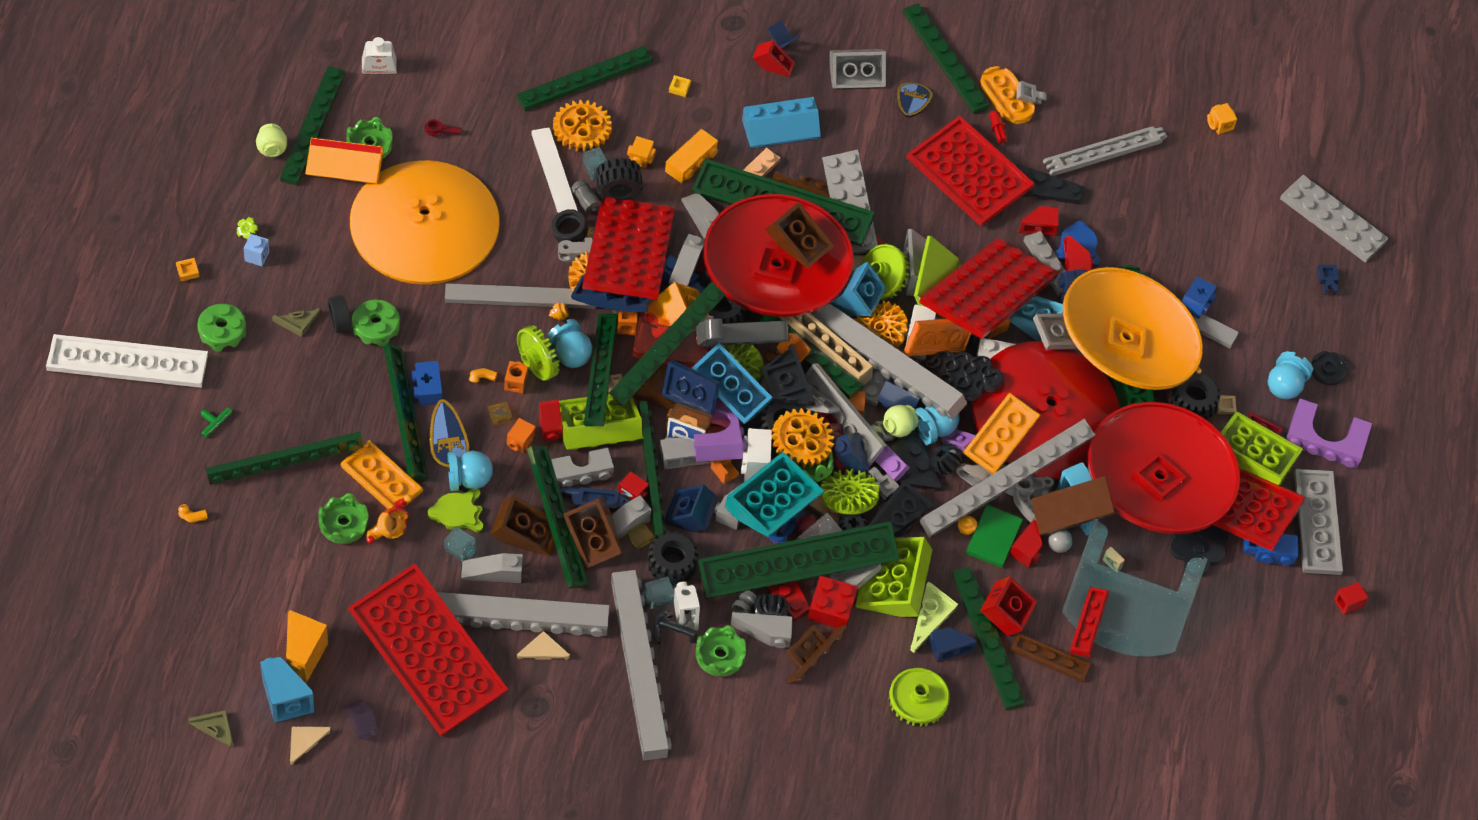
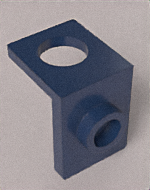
(780, 34)

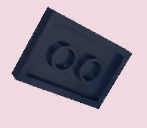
(690, 388)

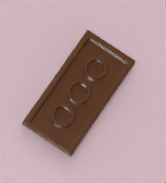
(1073, 506)

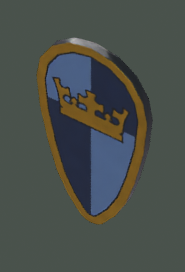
(913, 98)
(446, 433)

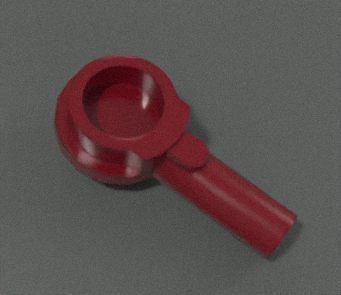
(435, 128)

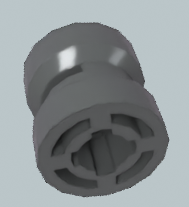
(745, 603)

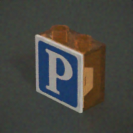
(686, 422)

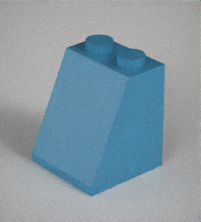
(861, 292)
(285, 690)

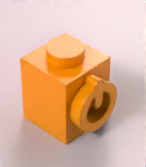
(1222, 118)
(642, 151)

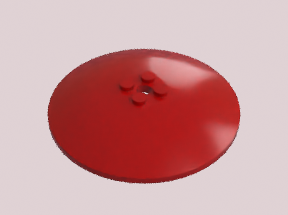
(742, 253)
(1053, 374)
(1168, 441)

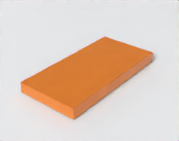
(935, 336)

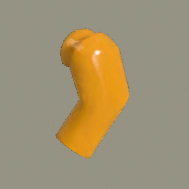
(482, 373)
(191, 516)

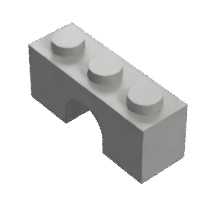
(599, 468)

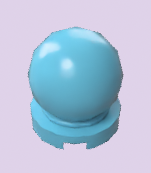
(570, 344)
(1289, 375)
(933, 425)
(471, 470)

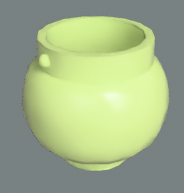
(271, 140)
(900, 420)

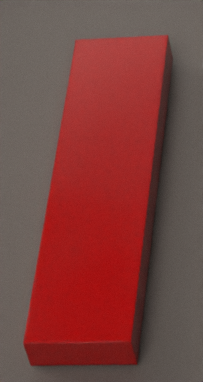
(1089, 622)

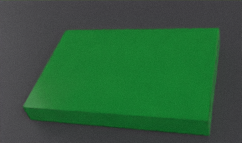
(994, 536)

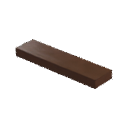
(1050, 657)

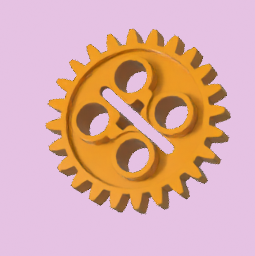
(582, 125)
(802, 437)

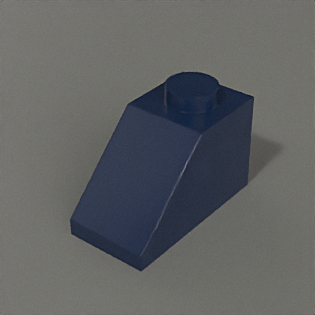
(851, 452)
(950, 643)

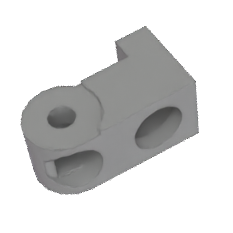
(569, 250)

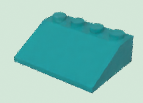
(773, 495)

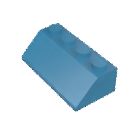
(781, 122)
(737, 387)

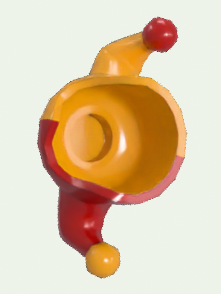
(391, 521)

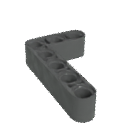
(713, 332)

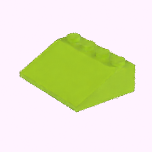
(935, 266)
(620, 424)
(1260, 449)
(899, 584)

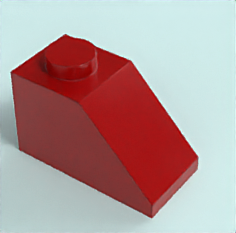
(773, 58)
(1042, 219)
(1076, 255)
(550, 420)
(1028, 546)

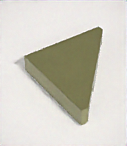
(298, 321)
(215, 725)

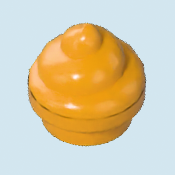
(559, 311)
(967, 525)

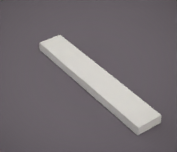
(553, 169)

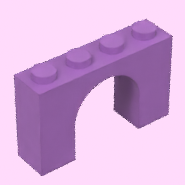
(724, 444)
(1347, 451)

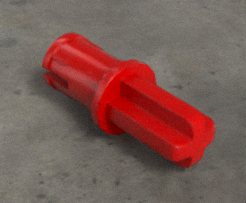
(998, 127)

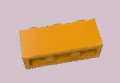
(691, 156)

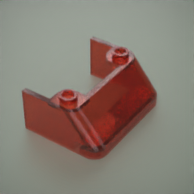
(650, 331)

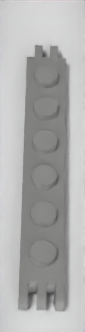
(1104, 150)

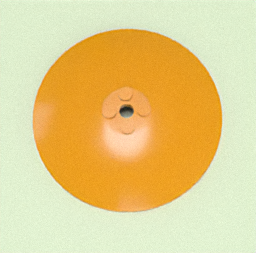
(430, 246)
(1160, 330)

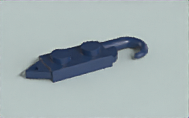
(585, 495)

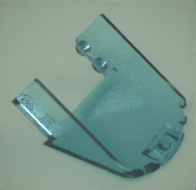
(1138, 613)

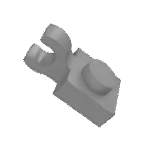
(1027, 93)
(879, 428)
(886, 484)

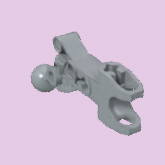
(1034, 487)

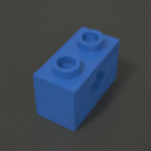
(1199, 297)
(428, 383)

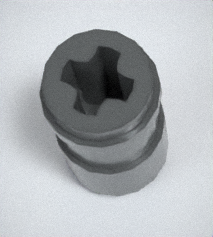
(586, 197)

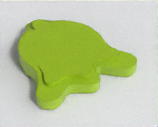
(458, 511)

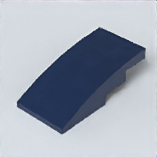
(610, 300)

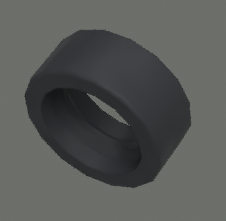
(566, 216)
(339, 314)

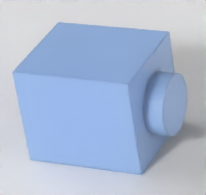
(256, 250)

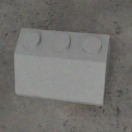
(858, 68)
(914, 250)

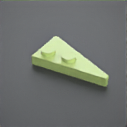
(934, 611)

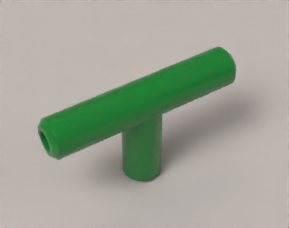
(215, 421)

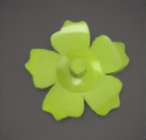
(246, 227)

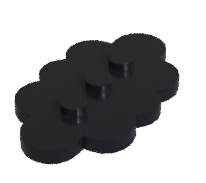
(965, 373)
(1200, 544)

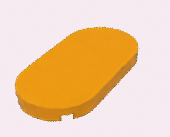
(1001, 89)

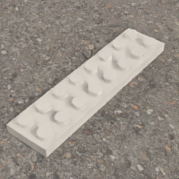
(127, 360)

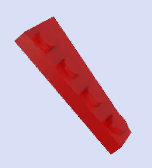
(797, 603)

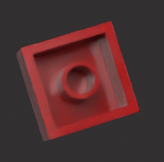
(832, 602)
(1008, 606)

